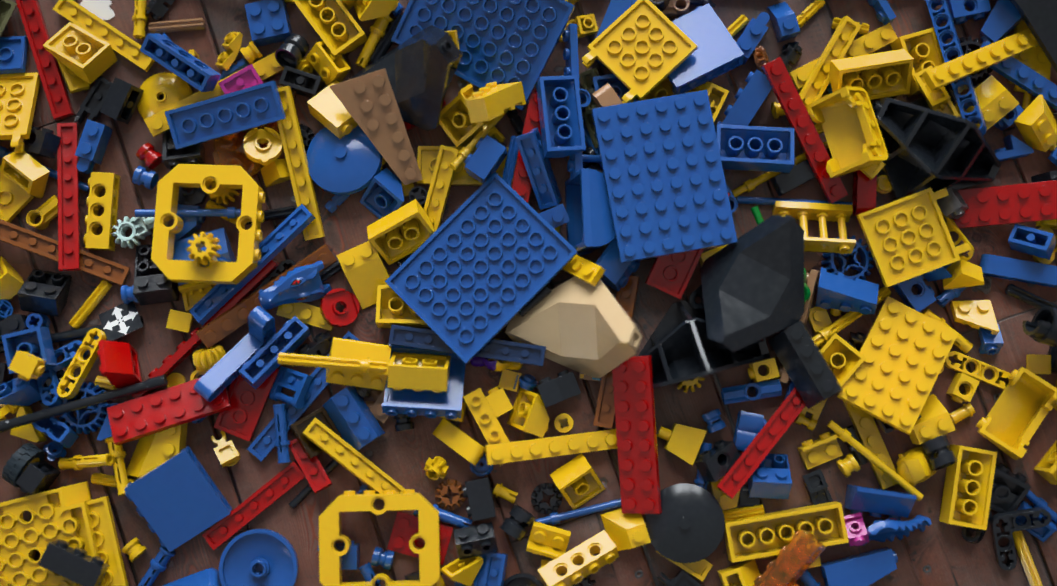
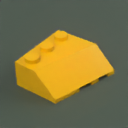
(156, 450)

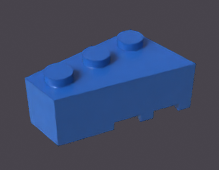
(846, 294)

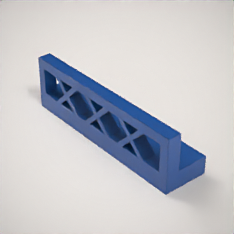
(539, 169)

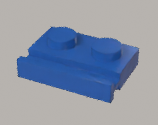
(492, 570)

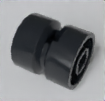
(292, 51)
(939, 453)
(517, 523)

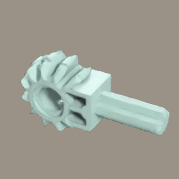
(140, 227)

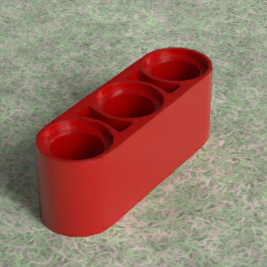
(863, 193)

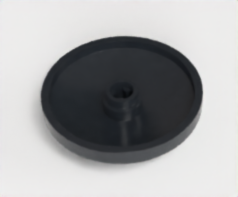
(688, 524)

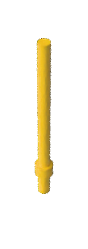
(465, 151)
(750, 185)
(845, 436)

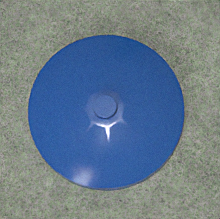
(344, 163)
(259, 559)

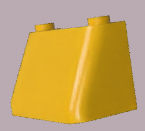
(849, 130)
(1018, 412)

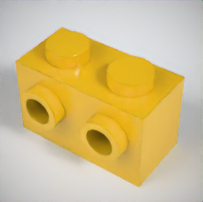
(326, 64)

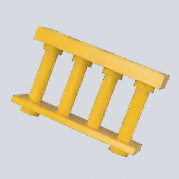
(821, 212)

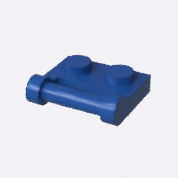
(293, 381)

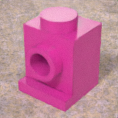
(856, 529)

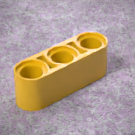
(459, 441)

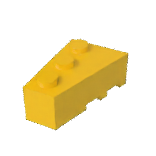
(493, 99)

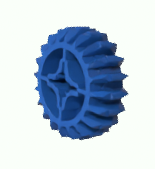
(862, 267)
(82, 415)

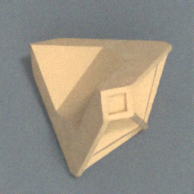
(579, 328)

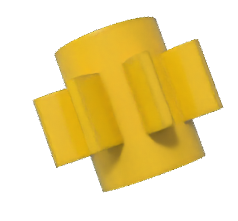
(436, 468)

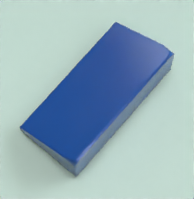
(1041, 533)

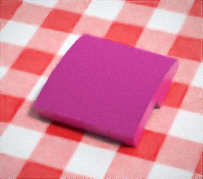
(241, 80)

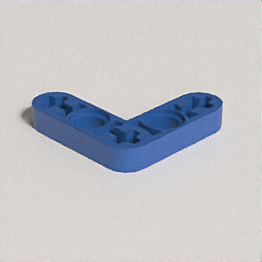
(51, 373)

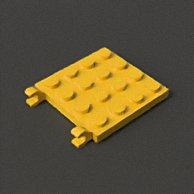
(640, 49)
(17, 107)
(909, 237)

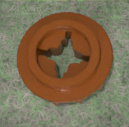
(760, 57)
(442, 489)

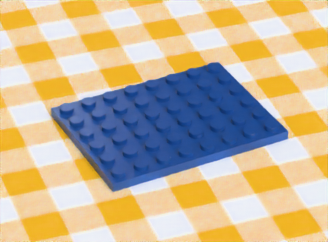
(497, 37)
(664, 176)
(481, 267)

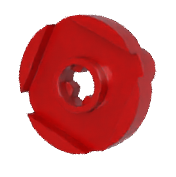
(333, 316)

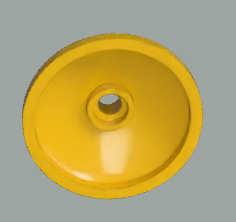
(164, 83)

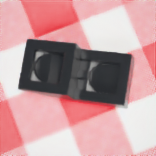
(817, 487)

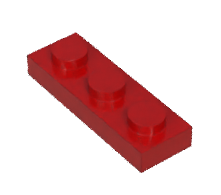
(311, 468)

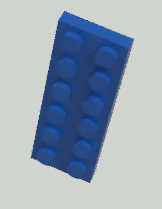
(225, 115)

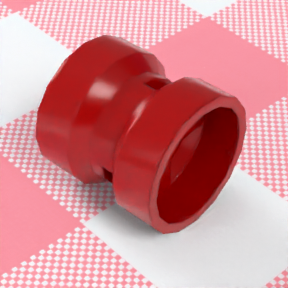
(149, 155)

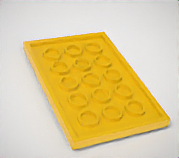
(900, 365)

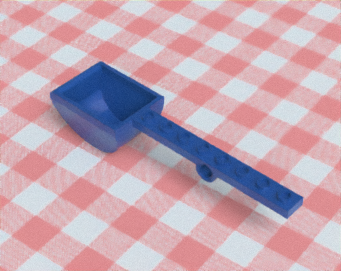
(586, 188)

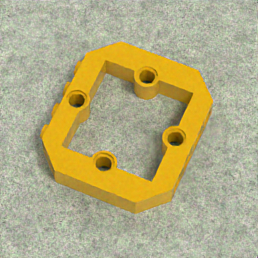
(166, 209)
(330, 531)

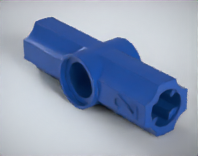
(763, 390)

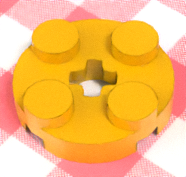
(263, 155)

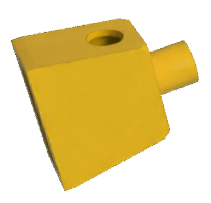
(682, 441)

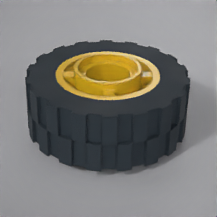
(20, 460)

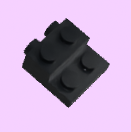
(189, 155)
(1008, 489)

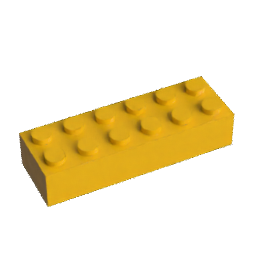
(768, 533)

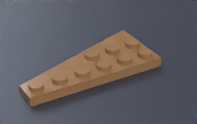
(376, 112)

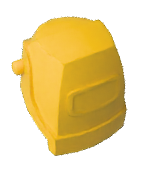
(914, 466)

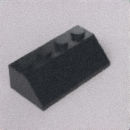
(805, 364)

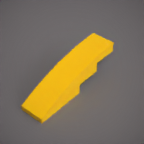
(938, 99)

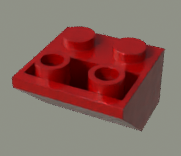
(119, 363)

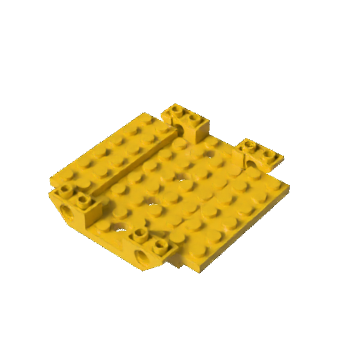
(57, 514)

